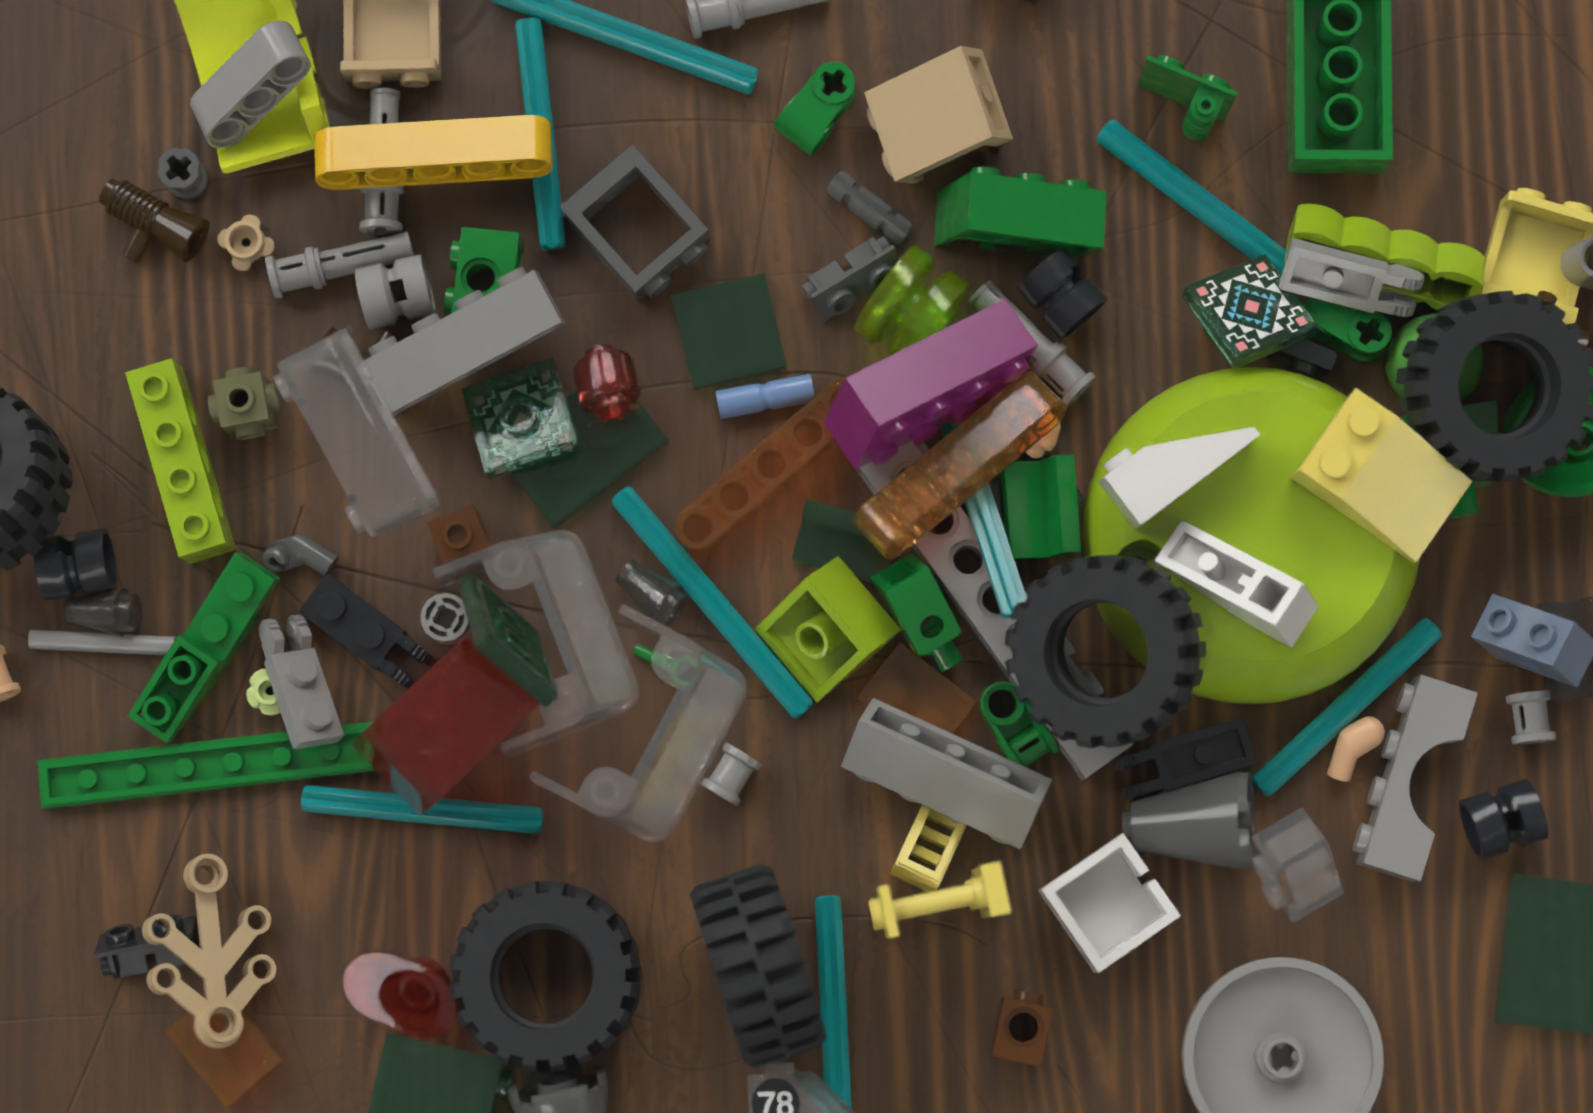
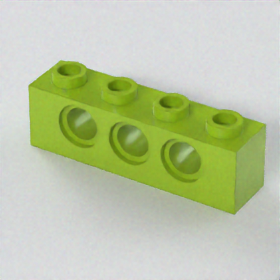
(180, 461)

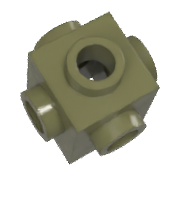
(259, 411)

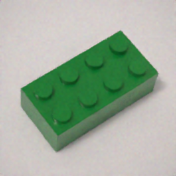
(1339, 86)

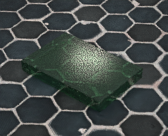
(605, 456)
(508, 639)
(1547, 955)

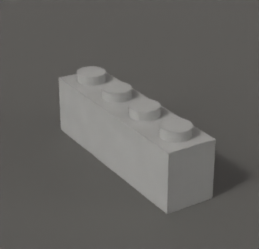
(465, 340)
(946, 773)

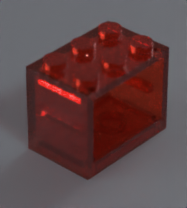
(444, 725)

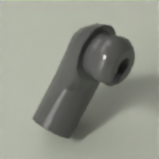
(297, 551)

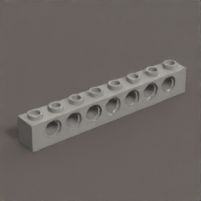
(966, 595)

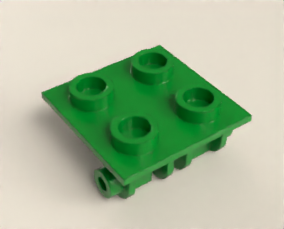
(1205, 95)

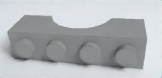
(1395, 836)

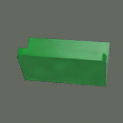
(1041, 508)

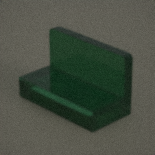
(831, 533)

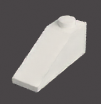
(1164, 471)
(1239, 583)

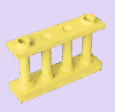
(982, 892)

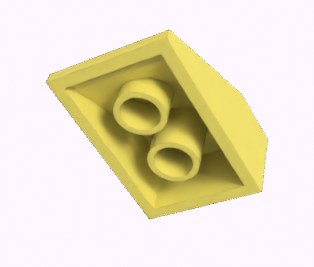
(1382, 475)

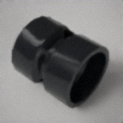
(1062, 293)
(74, 564)
(1486, 823)

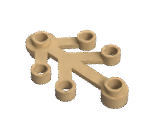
(211, 959)

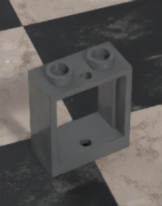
(602, 191)

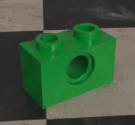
(479, 252)

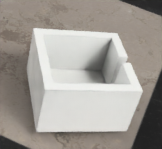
(1106, 904)

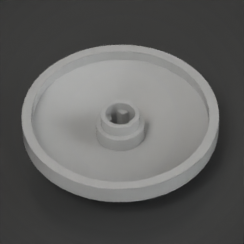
(1282, 1042)

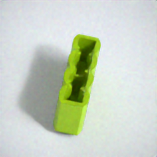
(1449, 269)

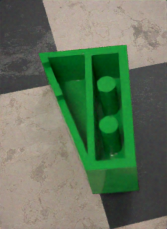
(1021, 213)

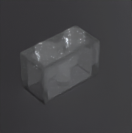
(1295, 866)

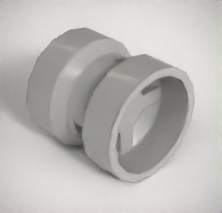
(451, 624)

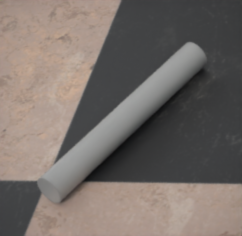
(99, 642)

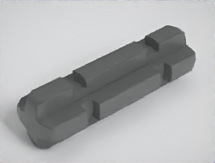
(869, 208)

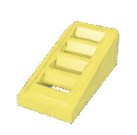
(915, 873)

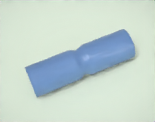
(758, 397)

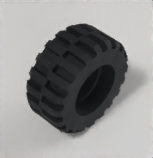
(1558, 375)
(31, 480)
(1041, 662)
(479, 962)
(758, 966)

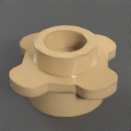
(246, 229)

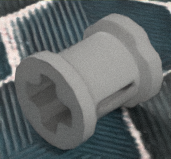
(1530, 717)
(731, 774)

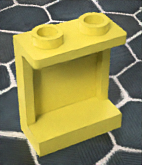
(1529, 246)

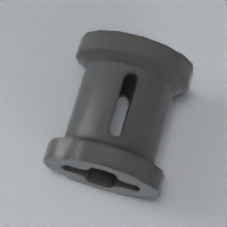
(175, 159)

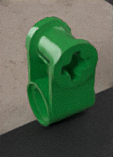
(812, 113)
(1343, 327)
(1017, 729)

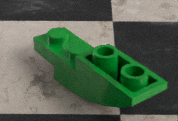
(205, 648)

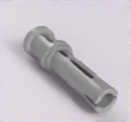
(715, 14)
(383, 108)
(316, 267)
(1049, 358)

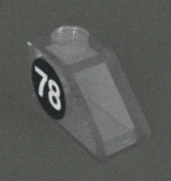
(791, 1091)

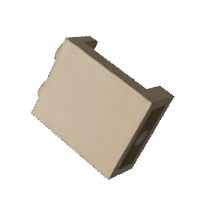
(391, 42)
(936, 113)

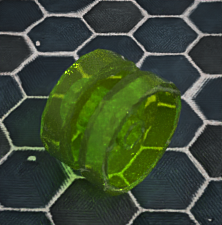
(907, 304)

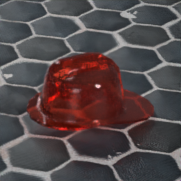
(401, 992)

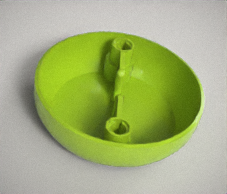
(1267, 515)

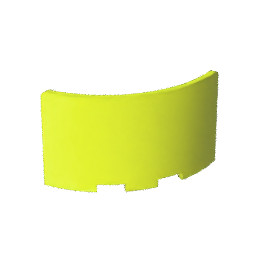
(214, 34)

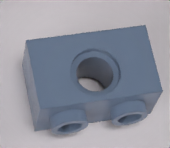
(1534, 640)

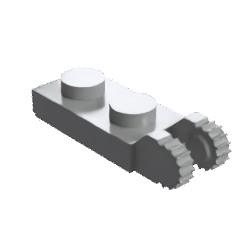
(1348, 279)
(299, 684)

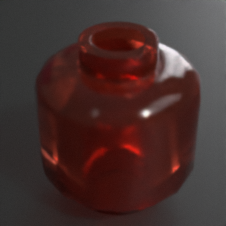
(607, 382)

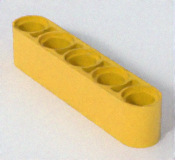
(433, 152)

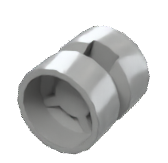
(379, 296)

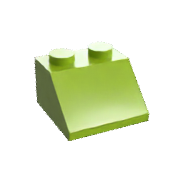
(827, 628)

